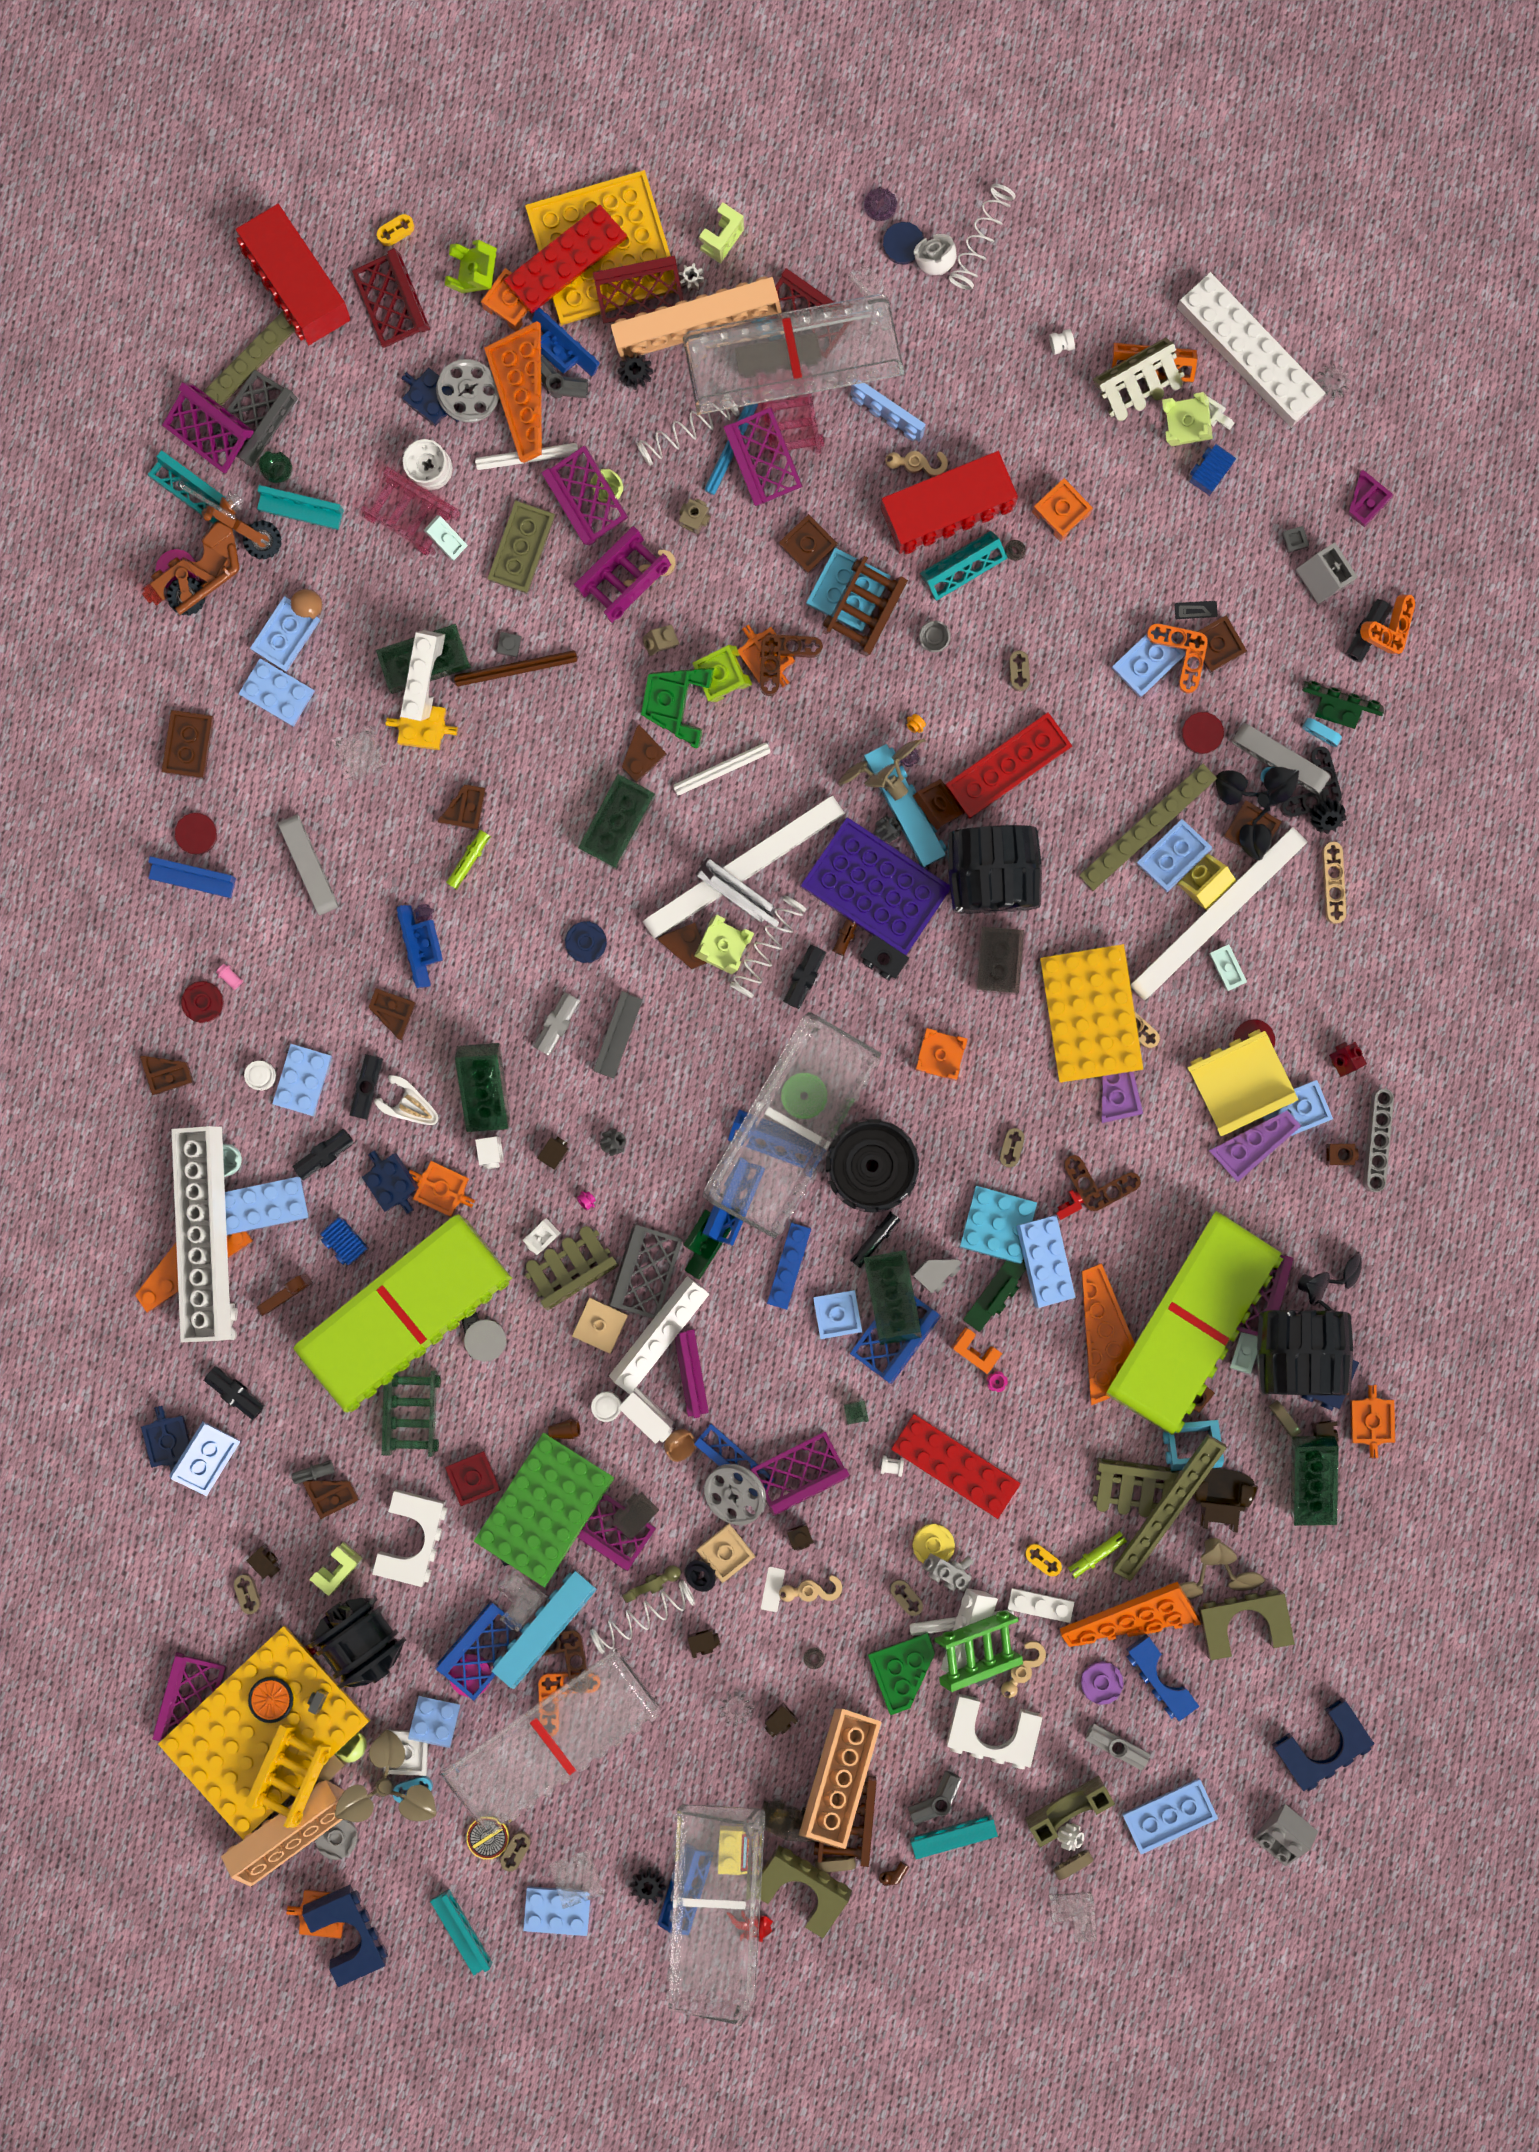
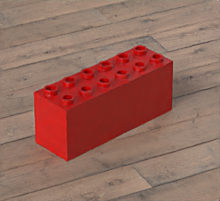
(292, 275)
(949, 503)

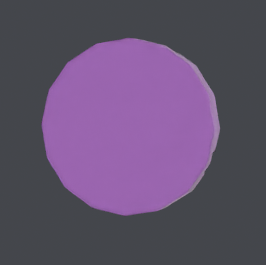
(1102, 1682)

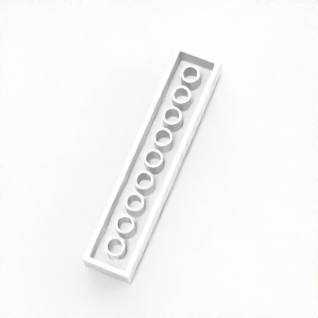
(201, 1234)

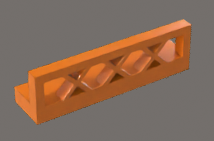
(1185, 357)

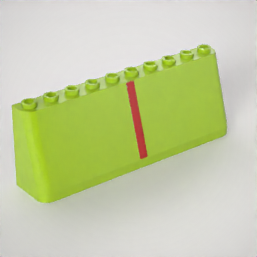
(402, 1313)
(1194, 1324)

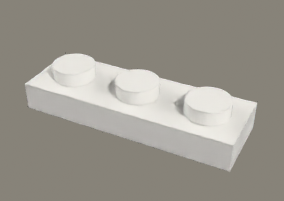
(1040, 1605)

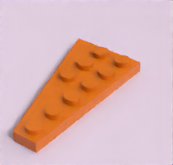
(517, 375)
(164, 1279)
(1106, 1332)
(1135, 1617)

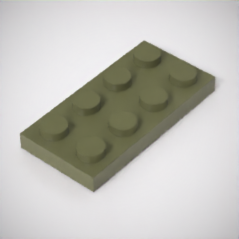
(521, 547)

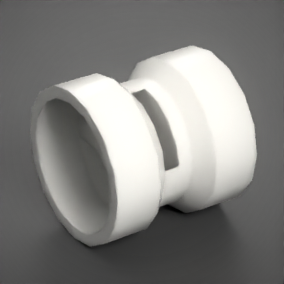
(1061, 341)

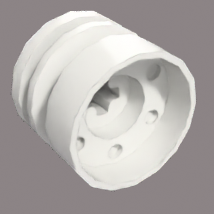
(425, 453)

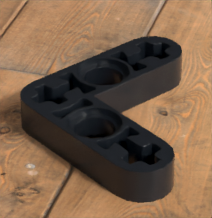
(1322, 796)

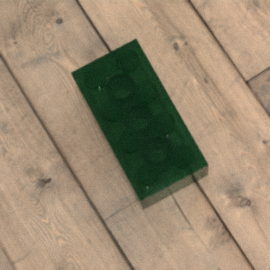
(396, 659)
(617, 822)
(482, 1087)
(892, 1297)
(1314, 1480)

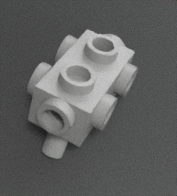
(952, 1574)

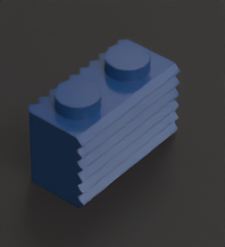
(1212, 469)
(343, 1241)

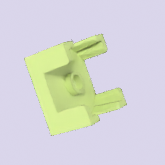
(732, 225)
(1188, 420)
(723, 945)
(330, 1582)

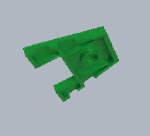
(666, 700)

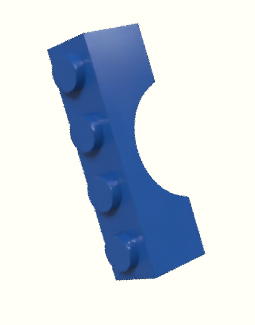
(1178, 1699)

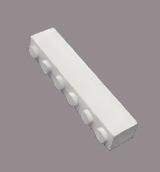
(658, 1335)

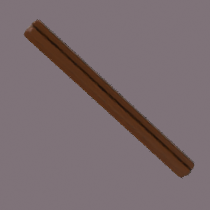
(515, 668)

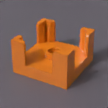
(504, 303)
(1062, 509)
(941, 1054)
(986, 1362)

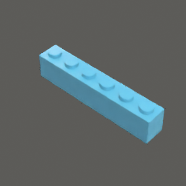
(911, 817)
(544, 1629)

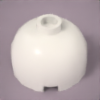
(936, 255)

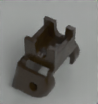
(1224, 1496)

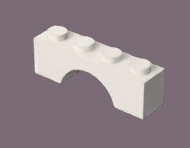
(974, 1607)

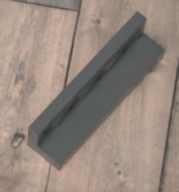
(618, 1035)

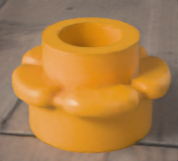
(915, 723)

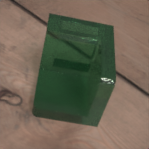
(856, 1412)

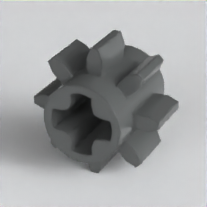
(888, 829)
(613, 1142)

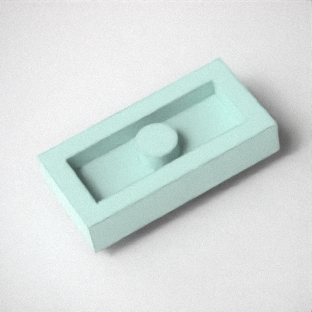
(445, 537)
(1228, 967)
(1245, 1353)

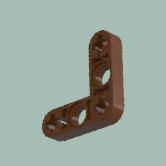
(781, 650)
(1092, 1190)
(291, 1289)
(570, 1651)

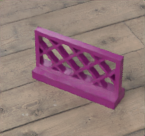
(212, 410)
(746, 464)
(568, 501)
(1277, 1292)
(691, 1373)
(812, 1487)
(606, 1549)
(172, 1690)

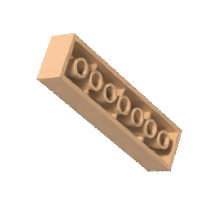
(668, 325)

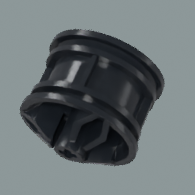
(357, 1642)

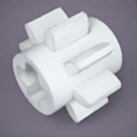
(694, 283)
(1070, 1837)

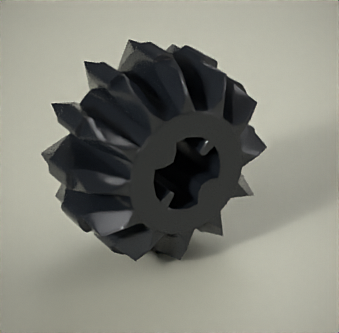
(627, 371)
(1327, 815)
(640, 1881)

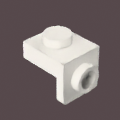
(541, 1236)

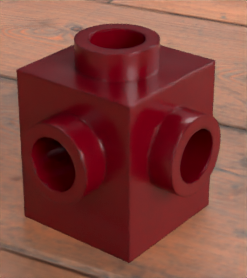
(1347, 1058)

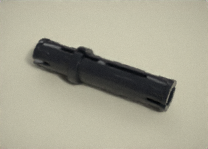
(871, 1244)

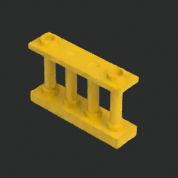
(268, 1777)

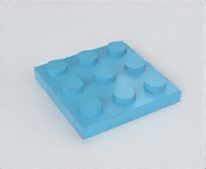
(832, 584)
(993, 1224)

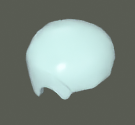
(232, 1159)

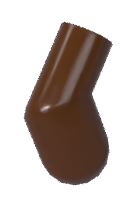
(893, 1877)

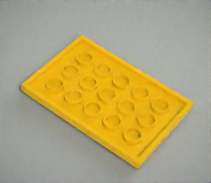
(1092, 1013)

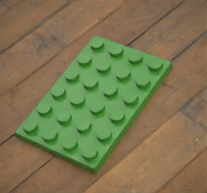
(544, 1509)

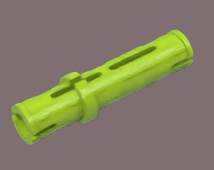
(464, 865)
(1096, 1555)

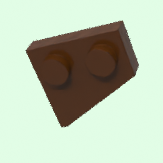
(642, 755)
(465, 808)
(684, 944)
(392, 1011)
(165, 1074)
(330, 1495)

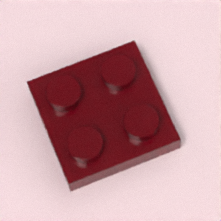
(472, 1478)

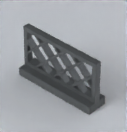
(268, 423)
(627, 1266)

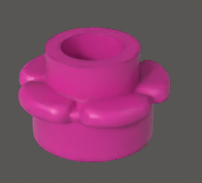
(586, 1200)
(1003, 1381)

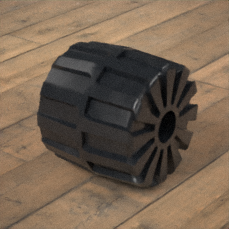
(994, 869)
(895, 1159)
(1304, 1352)

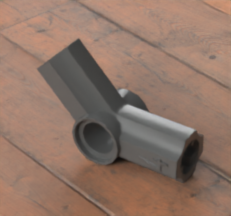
(569, 386)
(946, 1791)

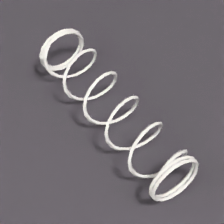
(994, 192)
(644, 452)
(799, 907)
(599, 1642)

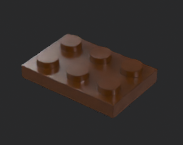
(187, 744)

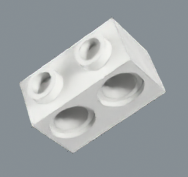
(490, 1152)

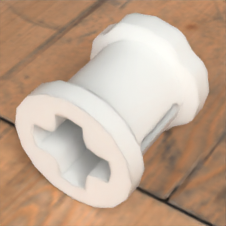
(892, 1466)

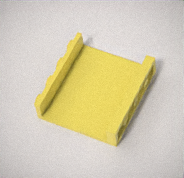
(1242, 1082)

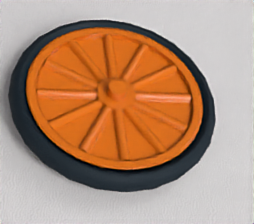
(270, 1699)

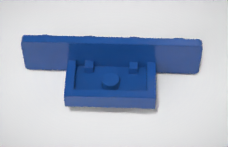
(561, 347)
(420, 943)

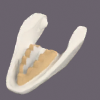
(411, 1106)

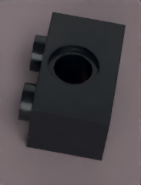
(896, 959)

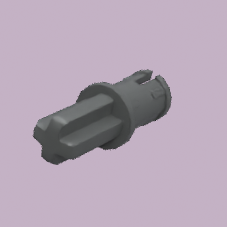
(313, 1472)

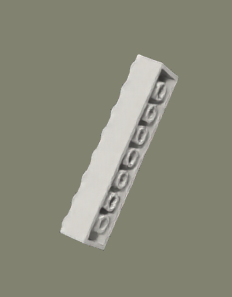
(1250, 350)

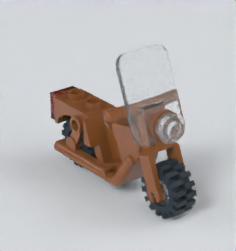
(219, 557)

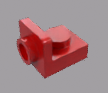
(1066, 1208)

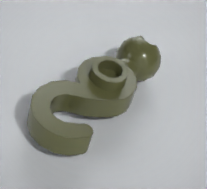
(653, 1583)

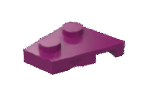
(1368, 499)

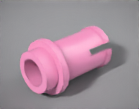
(229, 976)

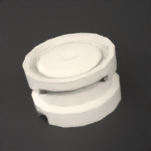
(260, 1075)
(606, 1406)

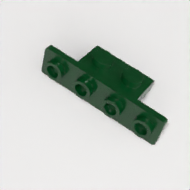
(1340, 707)
(703, 1246)
(995, 1294)

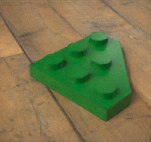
(902, 1670)

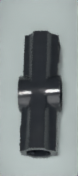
(1360, 647)
(804, 976)
(363, 1101)
(323, 1154)
(234, 1393)

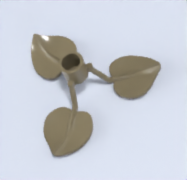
(880, 779)
(1219, 1553)
(355, 1802)

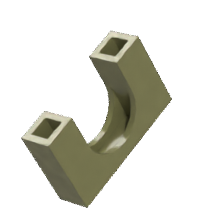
(1217, 1617)
(1086, 1797)
(831, 1894)

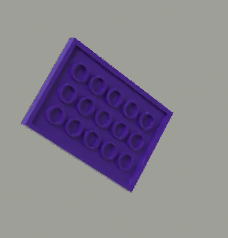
(876, 886)

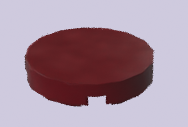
(1202, 733)
(196, 833)
(202, 1008)

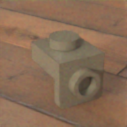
(660, 639)

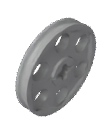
(458, 386)
(739, 1488)

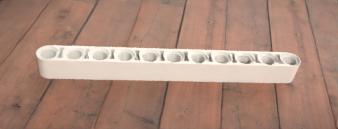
(746, 866)
(1218, 913)

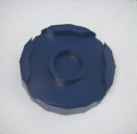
(901, 241)
(583, 948)

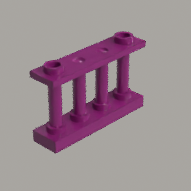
(609, 561)

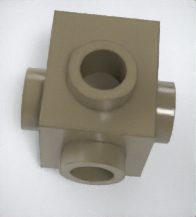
(692, 522)

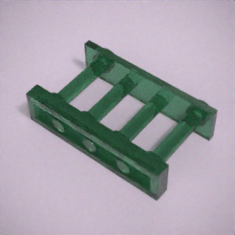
(390, 1422)

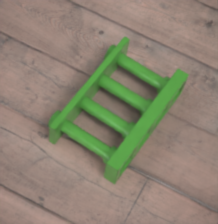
(991, 1664)

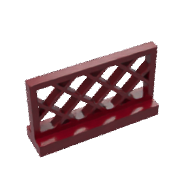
(633, 271)
(802, 288)
(407, 291)

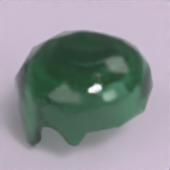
(275, 467)

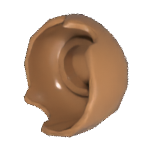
(306, 603)
(679, 1445)

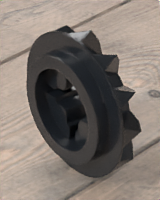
(692, 1574)

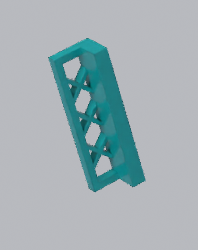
(188, 478)
(300, 507)
(957, 561)
(953, 1836)
(461, 1932)

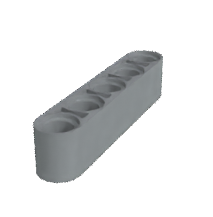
(1277, 755)
(308, 864)
(1385, 1132)

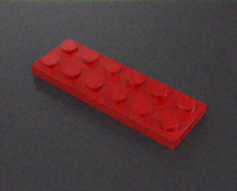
(565, 259)
(1008, 765)
(955, 1466)

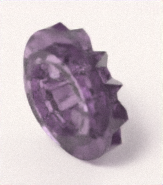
(885, 212)

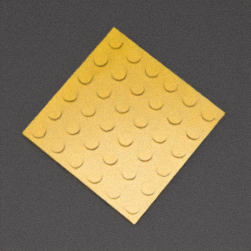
(634, 210)

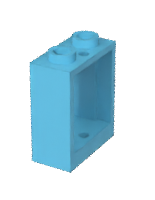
(1171, 1456)

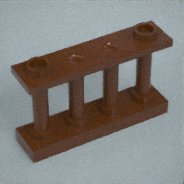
(885, 606)
(863, 1831)

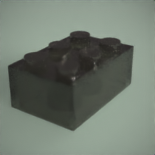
(999, 960)

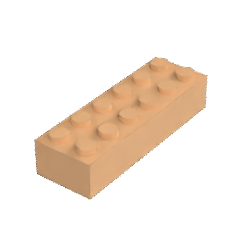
(840, 1778)
(275, 1844)

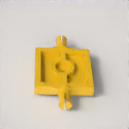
(423, 733)

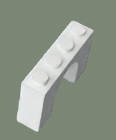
(416, 701)
(647, 1416)
(428, 1514)
(1017, 1750)

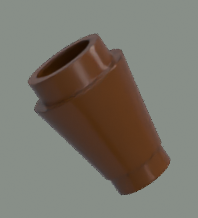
(565, 1430)

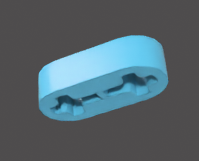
(1322, 732)
(411, 1782)

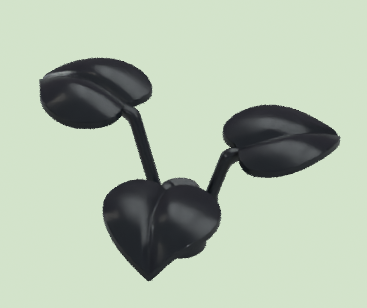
(1280, 786)
(1317, 1285)

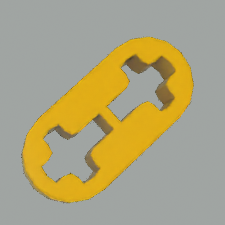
(392, 226)
(1040, 1563)

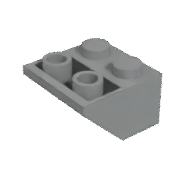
(1326, 573)
(935, 1271)
(1286, 1835)

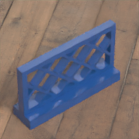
(906, 1350)
(464, 1643)

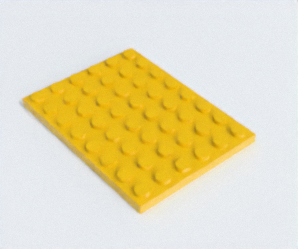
(225, 1744)

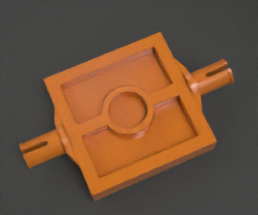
(751, 655)
(441, 1188)
(1372, 1421)
(333, 1931)

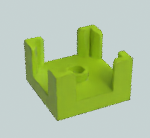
(475, 267)
(726, 674)

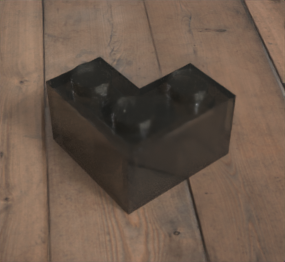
(634, 1516)
(784, 1820)

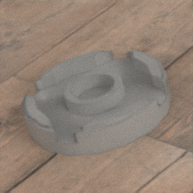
(485, 1340)
(343, 1836)

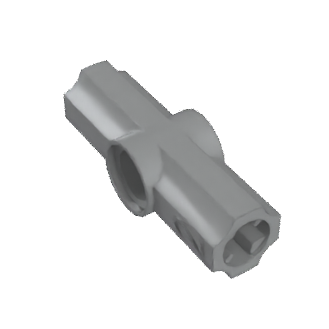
(556, 1023)
(1129, 1753)

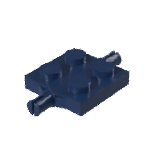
(423, 396)
(390, 1182)
(165, 1439)

